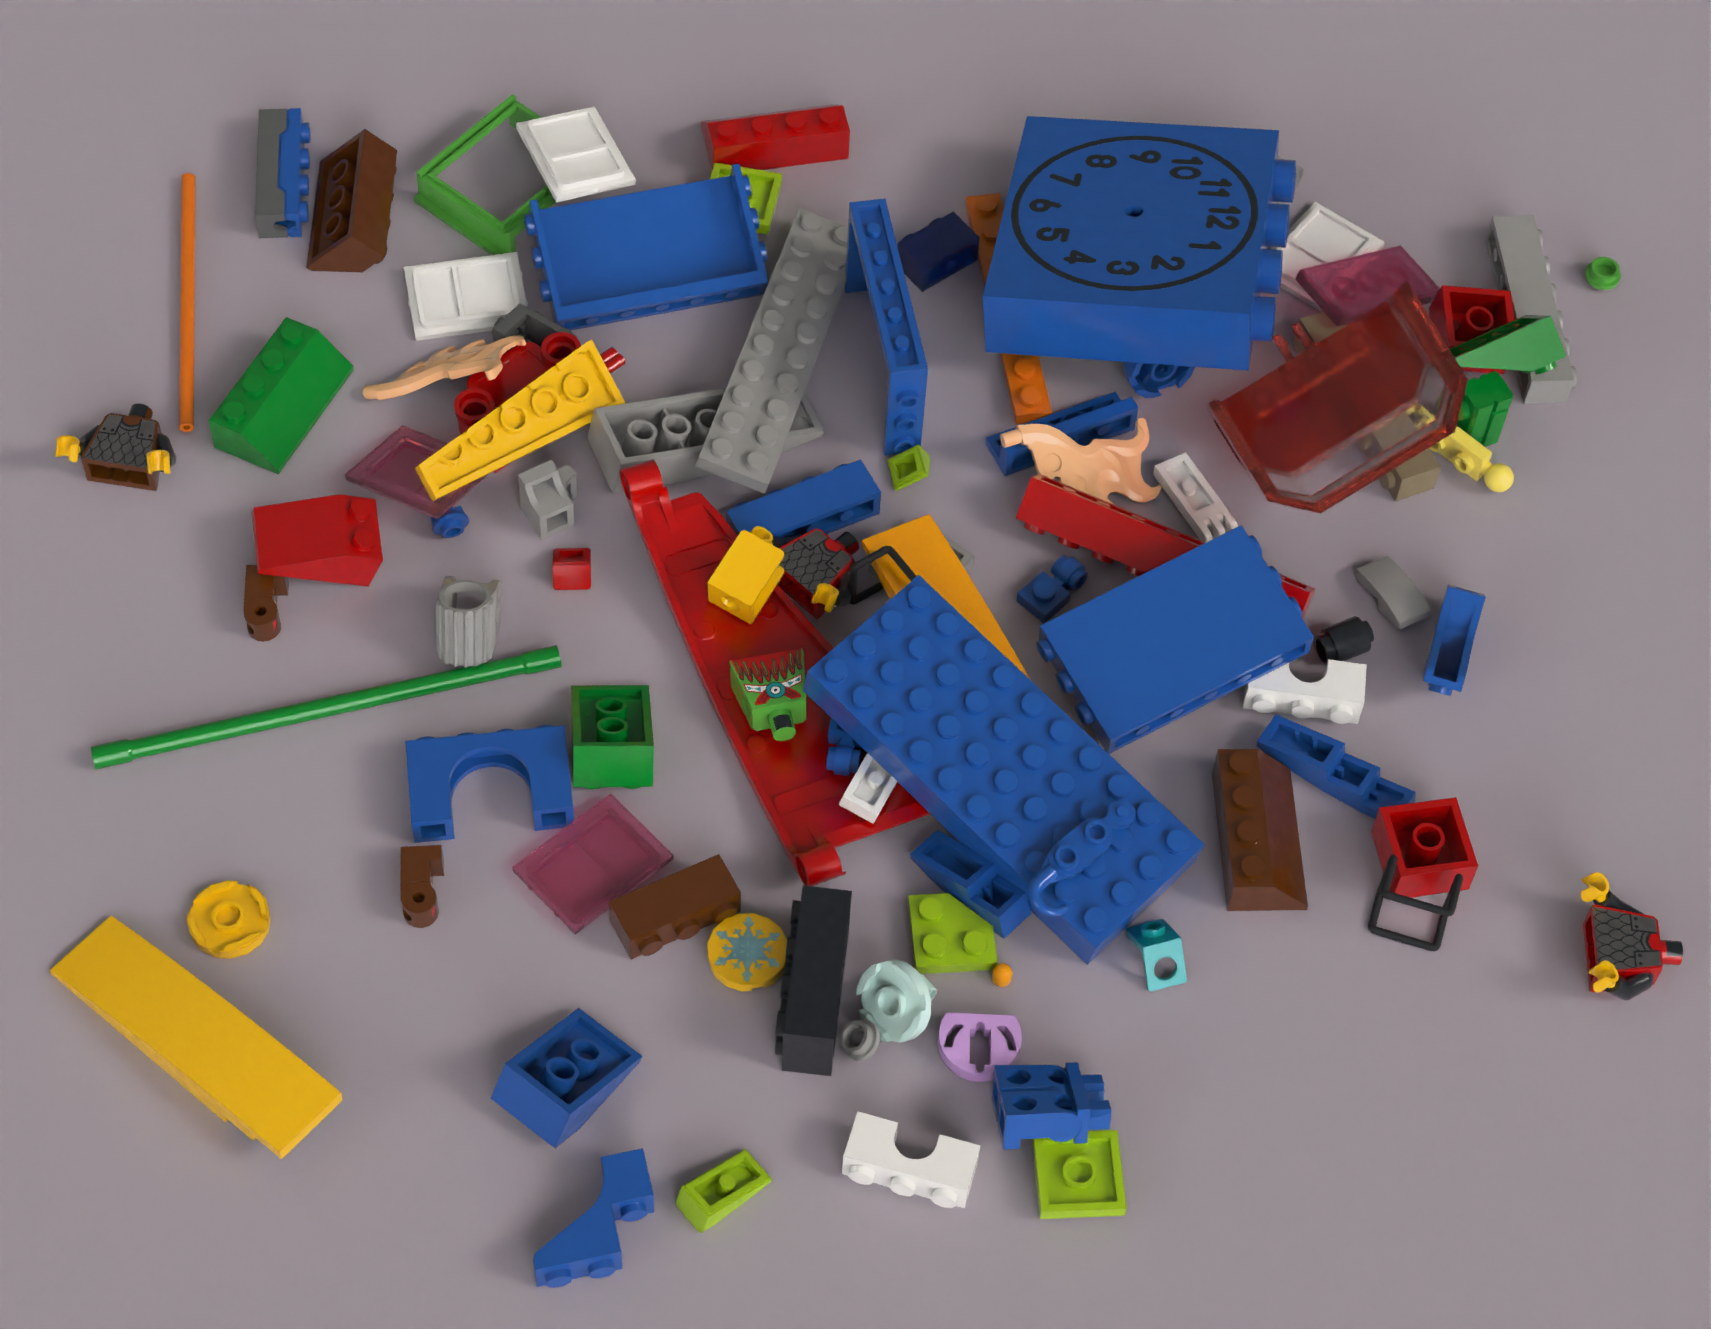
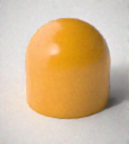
(1002, 975)

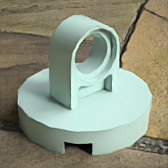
(896, 1000)

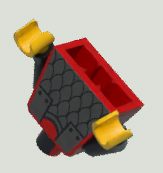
(815, 568)
(1622, 943)

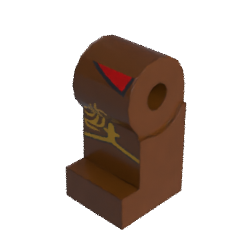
(261, 603)
(416, 883)

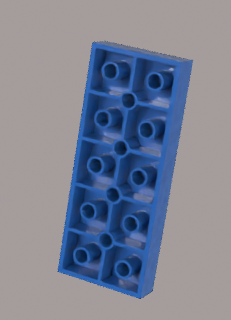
(997, 761)

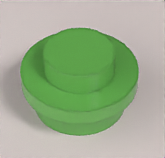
(1603, 273)

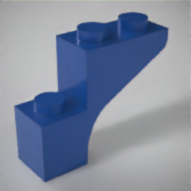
(1453, 640)
(592, 1242)

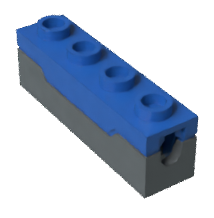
(281, 173)

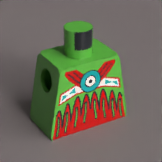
(771, 691)

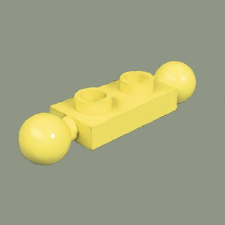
(1474, 459)

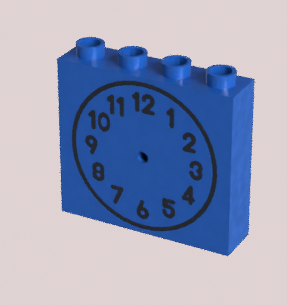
(1139, 243)

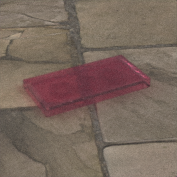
(1362, 282)

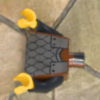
(122, 450)

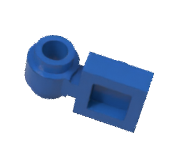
(1047, 596)
(844, 757)

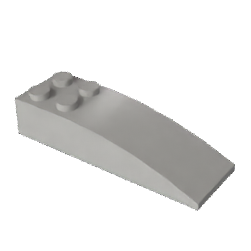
(671, 434)

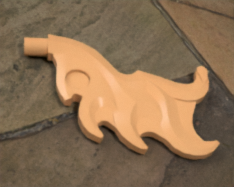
(447, 364)
(1096, 469)

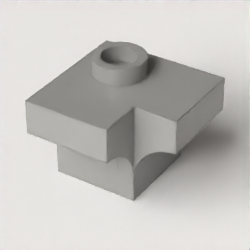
(548, 497)

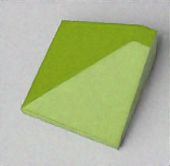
(909, 467)

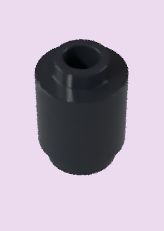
(1344, 640)

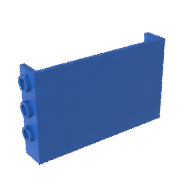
(648, 252)
(876, 267)
(1174, 639)

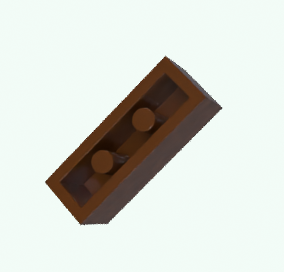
(675, 907)

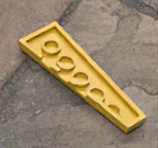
(529, 420)

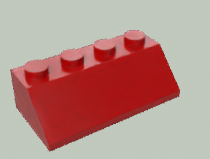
(779, 138)

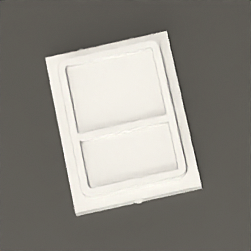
(575, 154)
(1321, 239)
(463, 294)

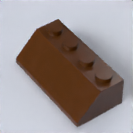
(353, 206)
(1257, 832)

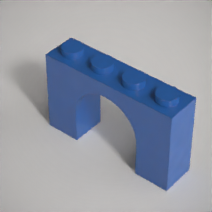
(441, 763)

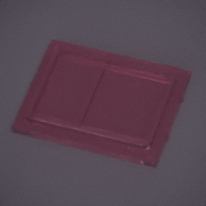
(392, 472)
(592, 863)

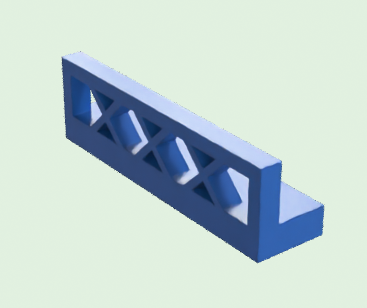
(1091, 420)

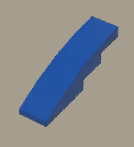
(1328, 767)

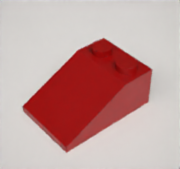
(319, 539)

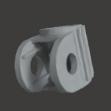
(467, 635)

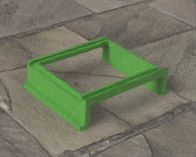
(461, 212)

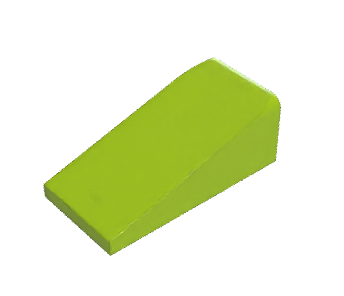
(721, 1190)

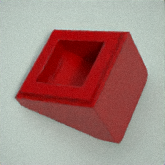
(571, 568)

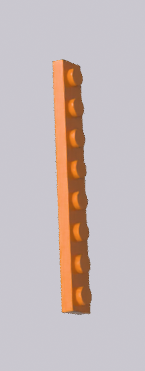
(1021, 372)

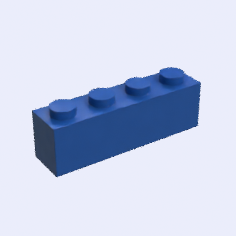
(817, 502)

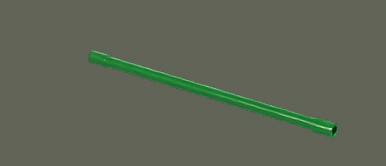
(127, 750)

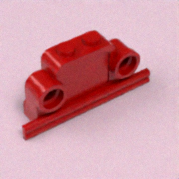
(519, 369)

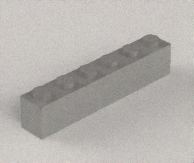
(1522, 268)

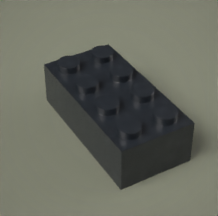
(813, 980)

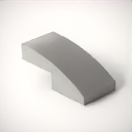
(1396, 593)

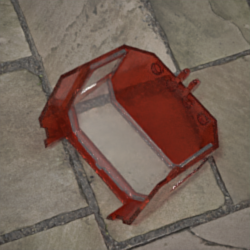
(1345, 406)

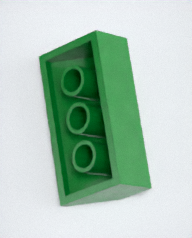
(280, 396)

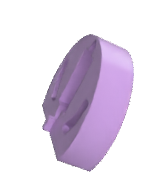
(993, 1027)

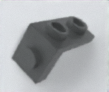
(526, 323)

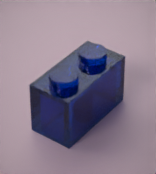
(938, 251)

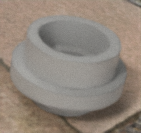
(852, 1036)

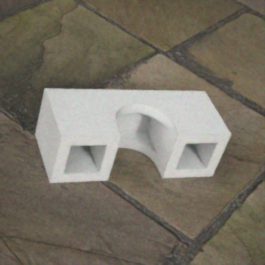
(1334, 697)
(941, 1176)

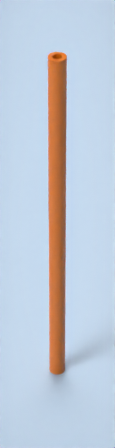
(187, 303)

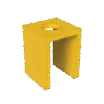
(746, 576)

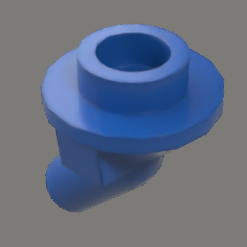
(451, 523)

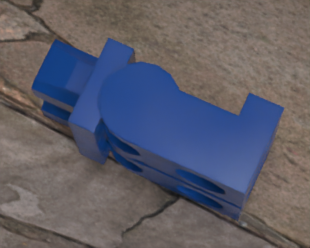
(1048, 1103)

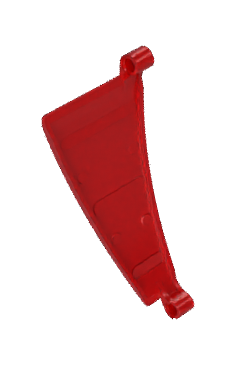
(789, 777)

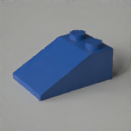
(564, 1077)

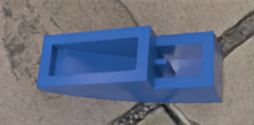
(972, 882)

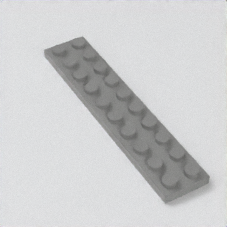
(778, 354)

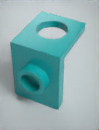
(1156, 941)

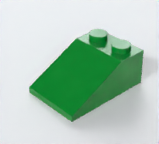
(1522, 344)
(611, 736)

